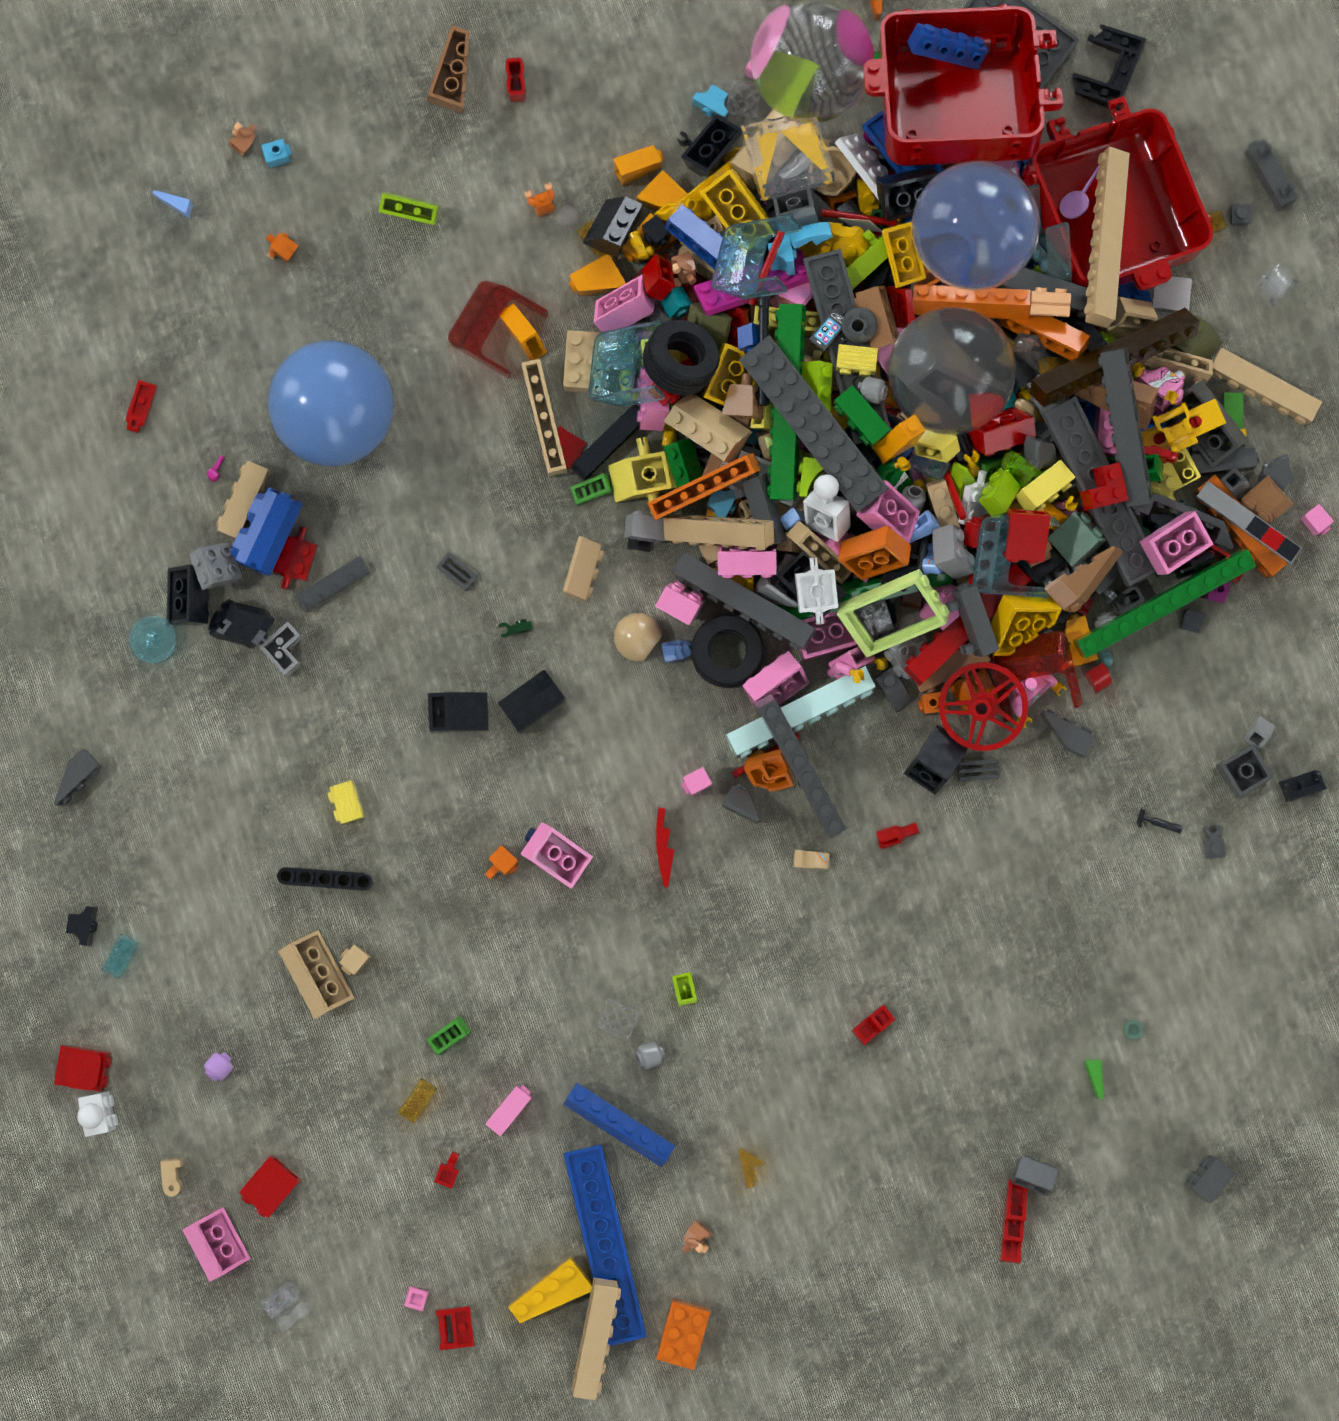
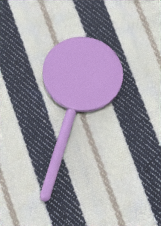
(1076, 202)

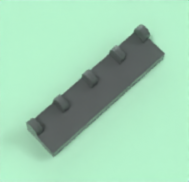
(332, 584)

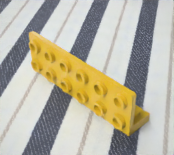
(694, 199)

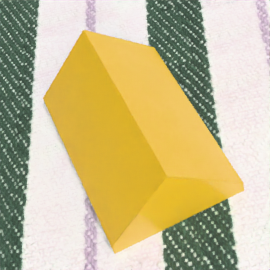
(902, 255)

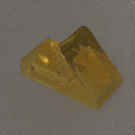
(749, 1160)

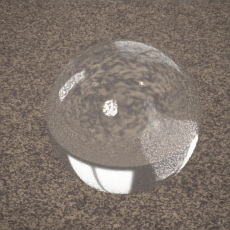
(811, 59)
(975, 225)
(952, 370)

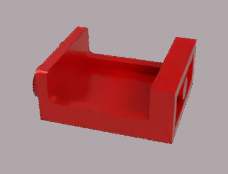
(1027, 535)
(269, 1186)

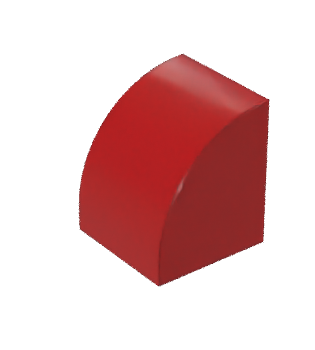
(1098, 677)

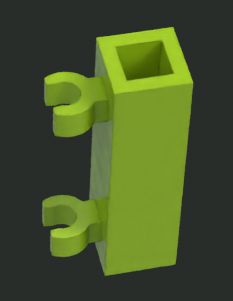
(867, 261)

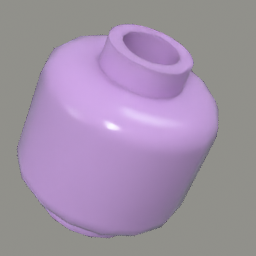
(218, 1066)

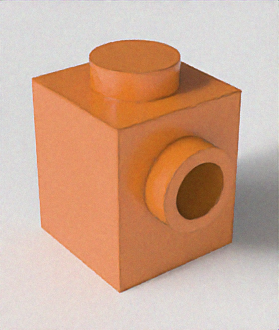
(929, 703)

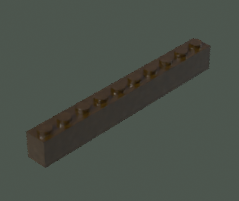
(1140, 344)

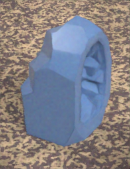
(676, 650)

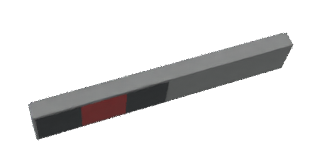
(1248, 522)

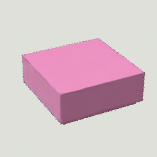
(416, 1298)

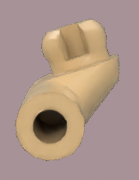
(1027, 407)

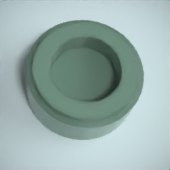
(1133, 1029)

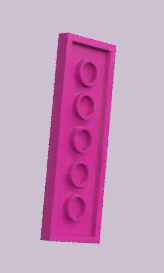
(715, 301)

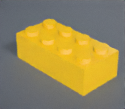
(732, 200)

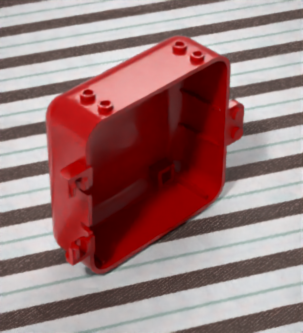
(956, 112)
(1162, 206)

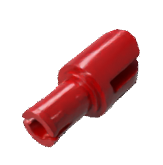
(895, 835)

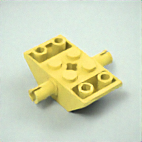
(629, 474)
(1176, 475)

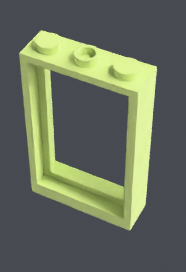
(860, 634)

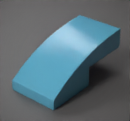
(813, 232)

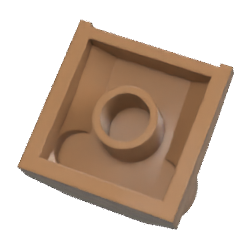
(1266, 500)

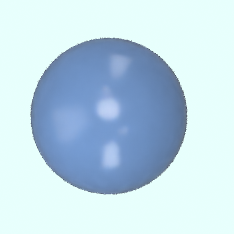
(330, 403)

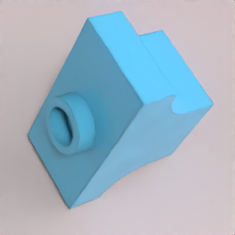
(712, 102)
(785, 256)
(722, 503)

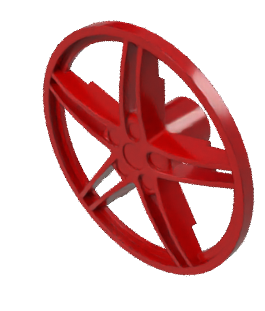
(983, 706)

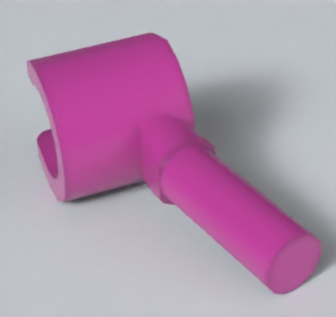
(212, 473)

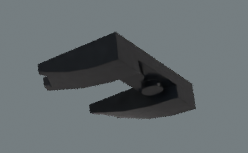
(1130, 50)

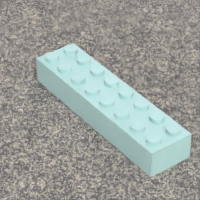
(803, 710)

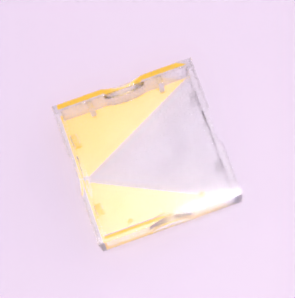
(786, 156)

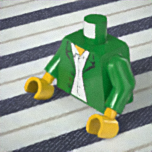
(896, 474)

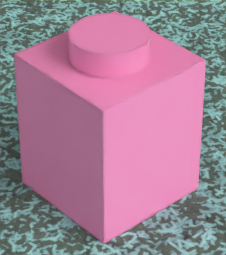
(1317, 520)

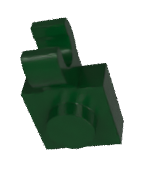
(520, 627)

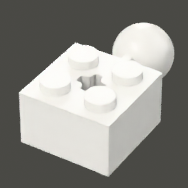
(825, 510)
(97, 1114)

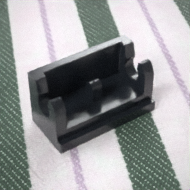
(1302, 785)

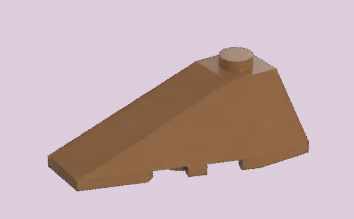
(1075, 589)

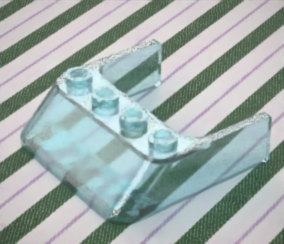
(1054, 249)
(743, 256)
(618, 385)
(991, 567)

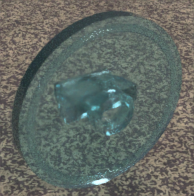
(152, 639)

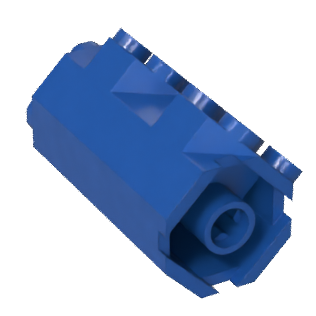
(271, 524)

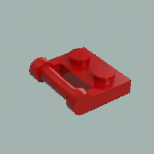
(901, 305)
(461, 1327)

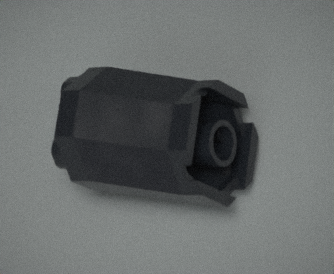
(240, 624)

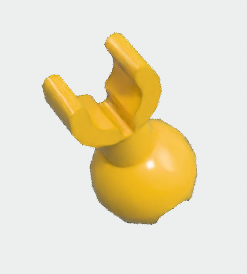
(972, 467)

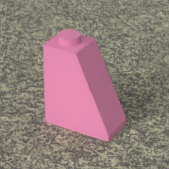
(509, 1109)

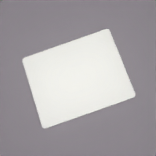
(864, 224)
(1173, 294)

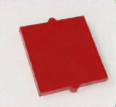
(570, 445)

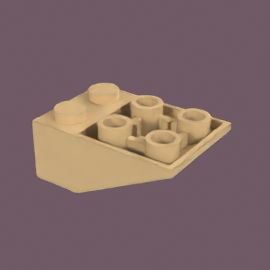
(1130, 316)

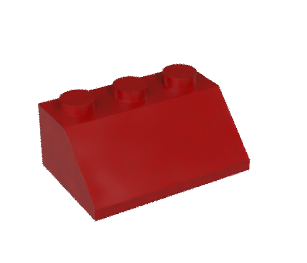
(1003, 432)

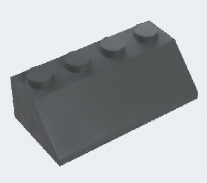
(1219, 442)

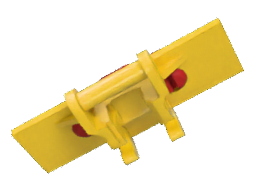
(1184, 433)

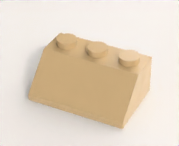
(583, 569)

